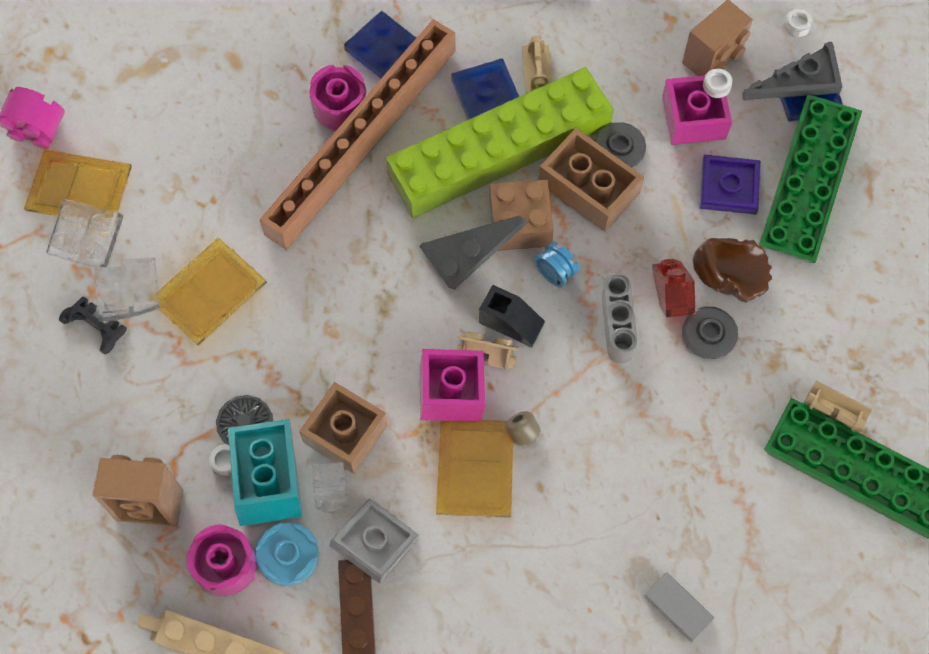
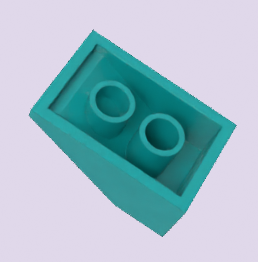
(264, 472)

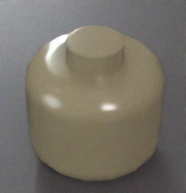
(523, 428)

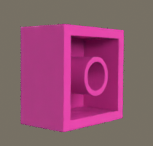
(694, 114)
(452, 385)

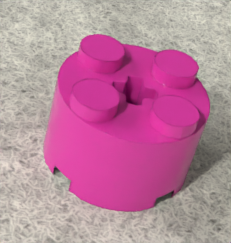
(335, 94)
(30, 117)
(204, 560)

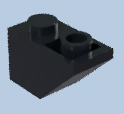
(510, 316)

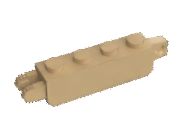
(190, 636)

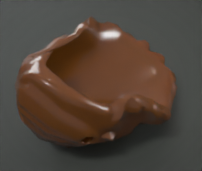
(733, 267)

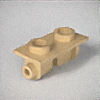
(536, 64)
(498, 351)
(838, 406)

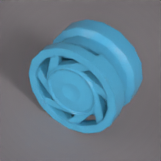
(556, 264)

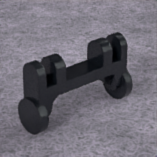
(83, 311)

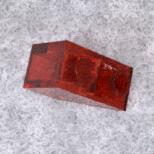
(674, 288)

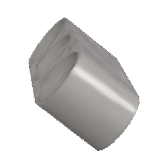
(621, 305)

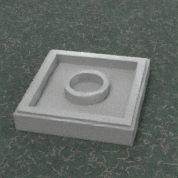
(374, 540)

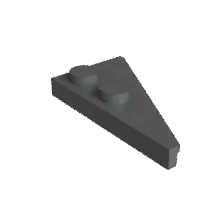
(810, 75)
(464, 252)

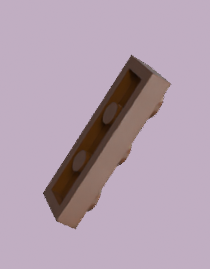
(356, 609)

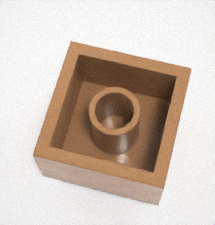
(717, 39)
(530, 201)
(344, 427)

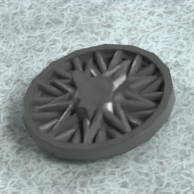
(623, 142)
(710, 333)
(241, 412)

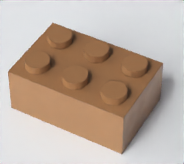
(591, 179)
(138, 490)

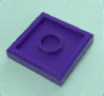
(730, 184)

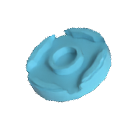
(287, 553)

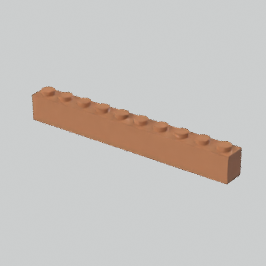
(358, 135)

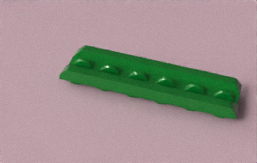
(810, 178)
(853, 465)

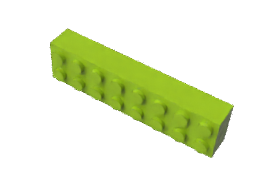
(497, 142)

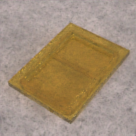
(76, 179)
(209, 291)
(475, 469)

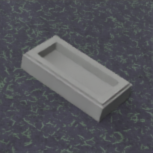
(678, 606)

